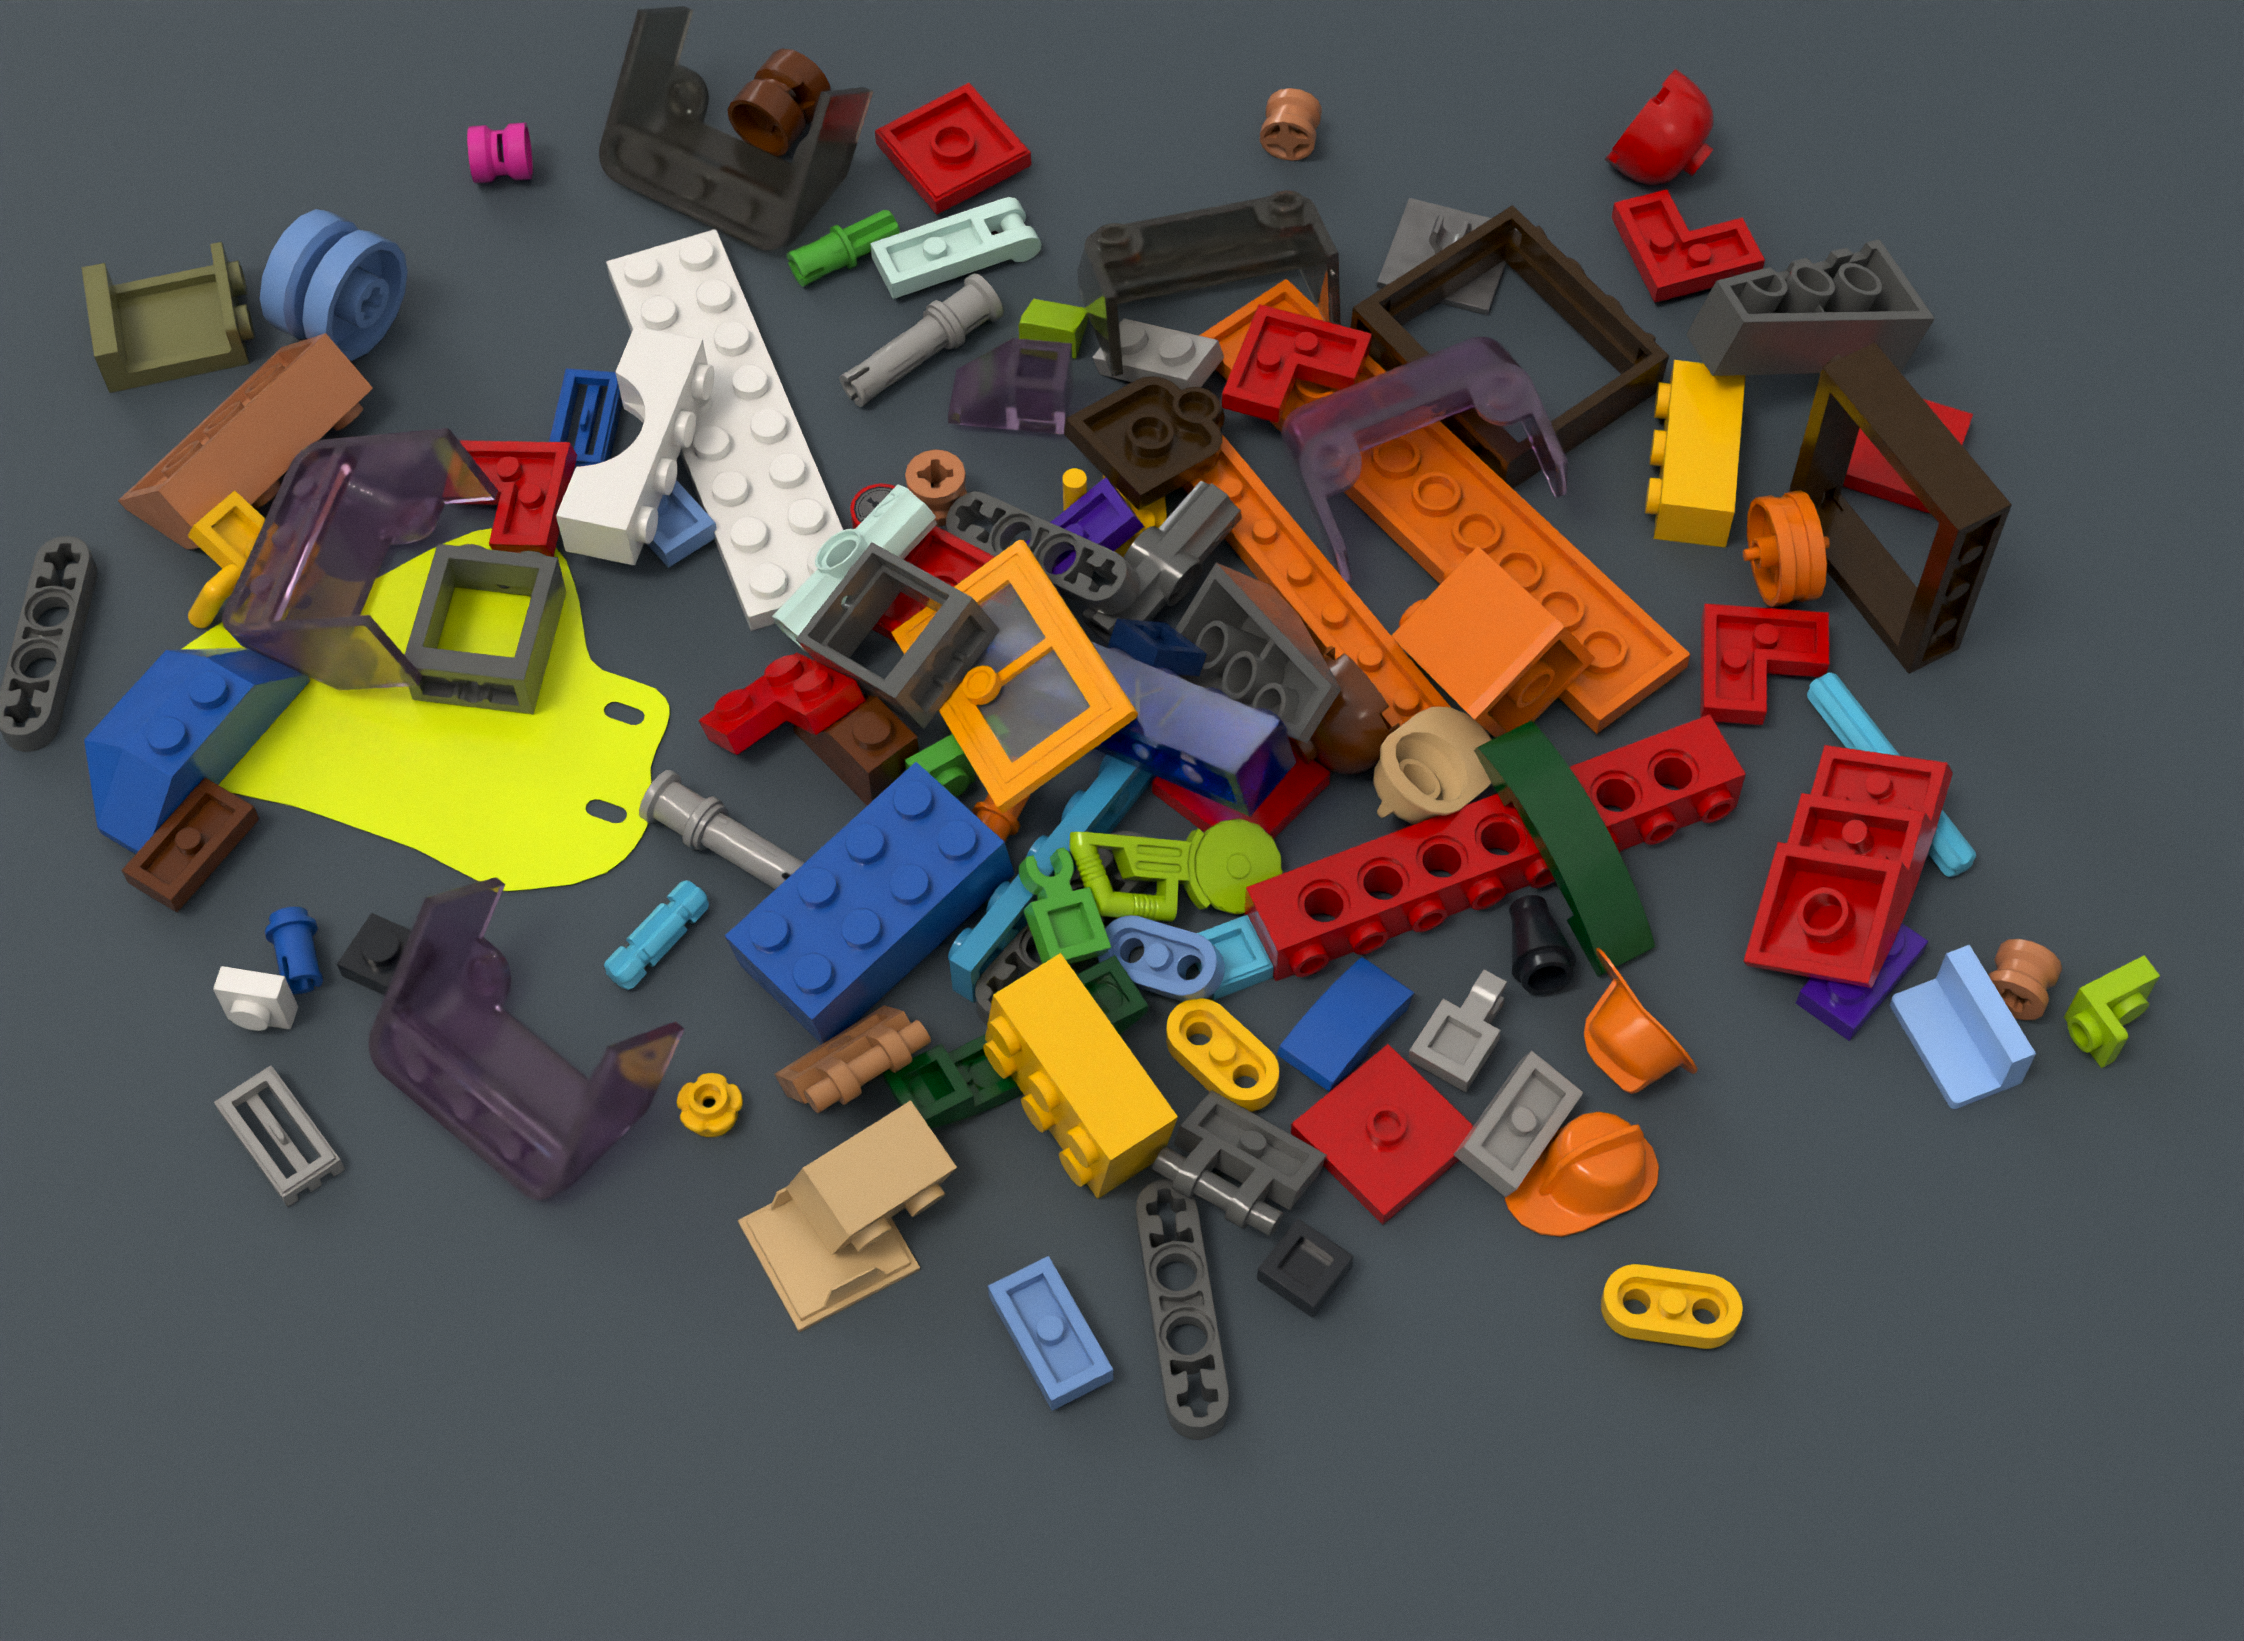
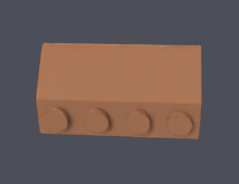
(251, 437)

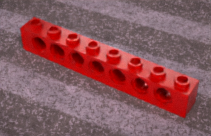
(1340, 885)

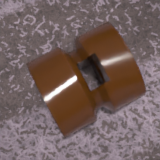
(778, 101)

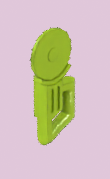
(1209, 864)

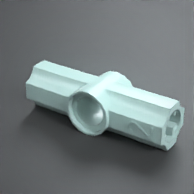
(894, 524)

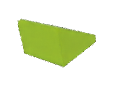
(1054, 323)

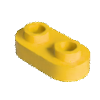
(1227, 1056)
(1669, 1302)

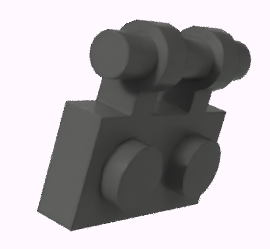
(1246, 1149)

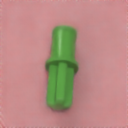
(840, 247)

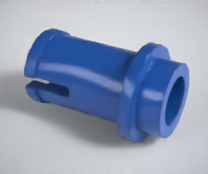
(292, 936)

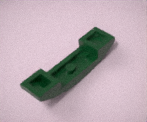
(1572, 843)
(964, 1082)

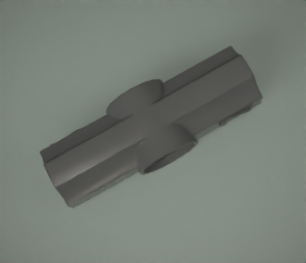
(1172, 556)

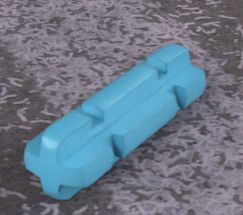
(656, 935)

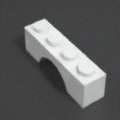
(615, 502)

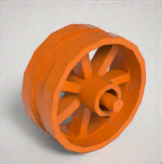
(1786, 548)

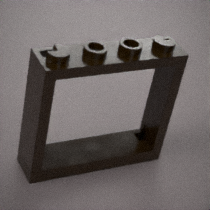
(1562, 285)
(1971, 511)

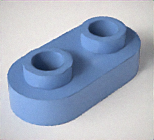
(1165, 958)

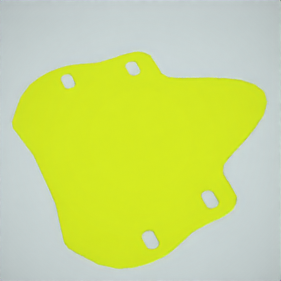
(465, 781)

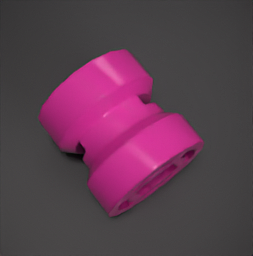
(487, 154)

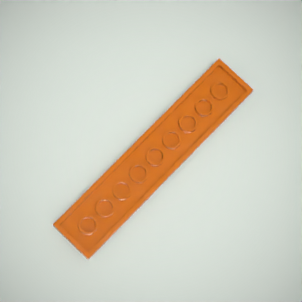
(1447, 502)

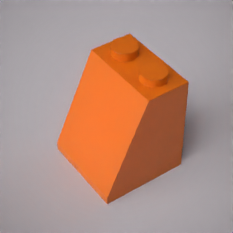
(1491, 644)

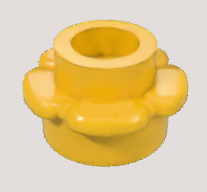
(712, 1120)

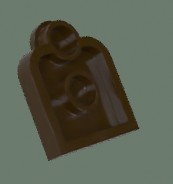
(1150, 437)

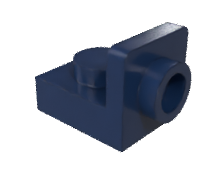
(1157, 646)

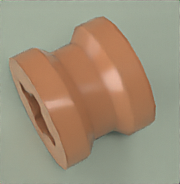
(1290, 124)
(945, 473)
(2024, 976)

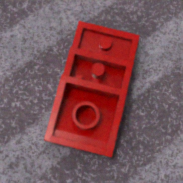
(1848, 866)

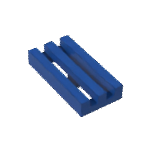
(609, 419)

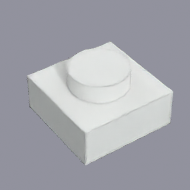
(255, 999)

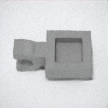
(1461, 1039)

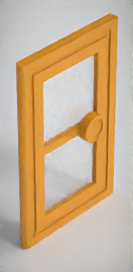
(1036, 689)

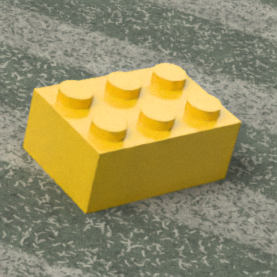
(1077, 1077)

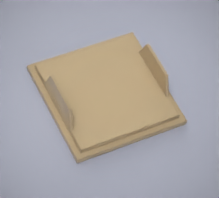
(807, 1275)

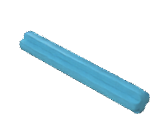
(1859, 732)

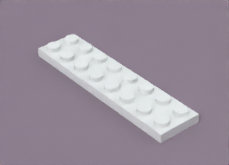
(746, 443)

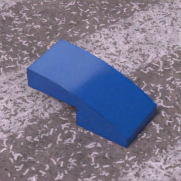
(1344, 1023)

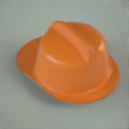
(1628, 1039)
(1586, 1176)

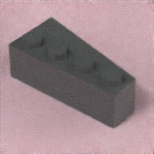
(1810, 314)

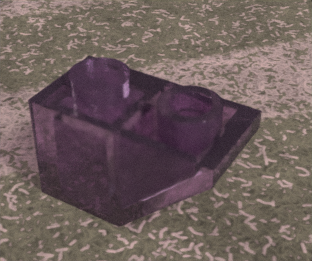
(1015, 387)

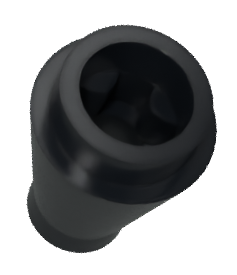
(1539, 949)

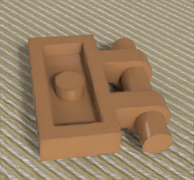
(853, 1058)

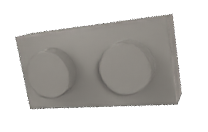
(1164, 354)
(1518, 1124)

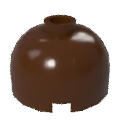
(1353, 726)

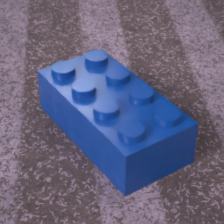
(871, 904)

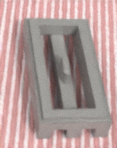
(306, 1174)

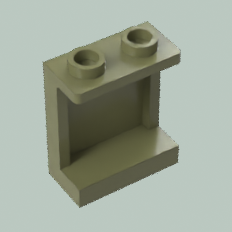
(168, 323)

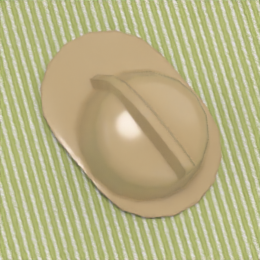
(1430, 765)

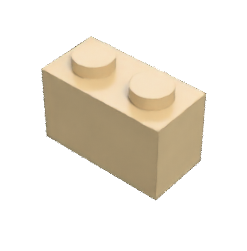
(871, 1179)

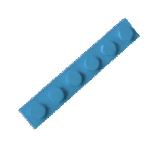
(1089, 811)

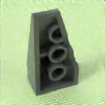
(1258, 651)

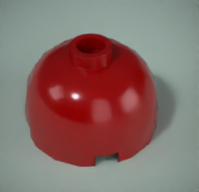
(1666, 134)

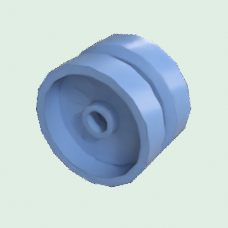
(333, 282)

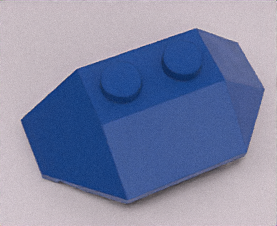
(175, 727)

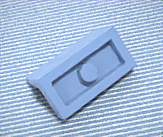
(1964, 1031)

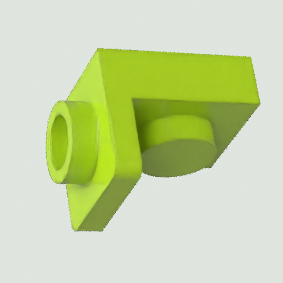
(2108, 1004)

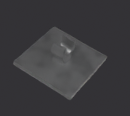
(1425, 232)

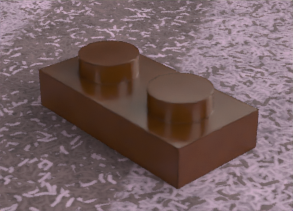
(190, 844)

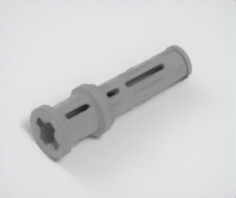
(942, 327)
(706, 825)

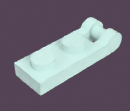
(955, 247)

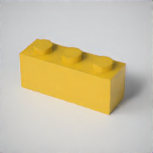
(1696, 455)

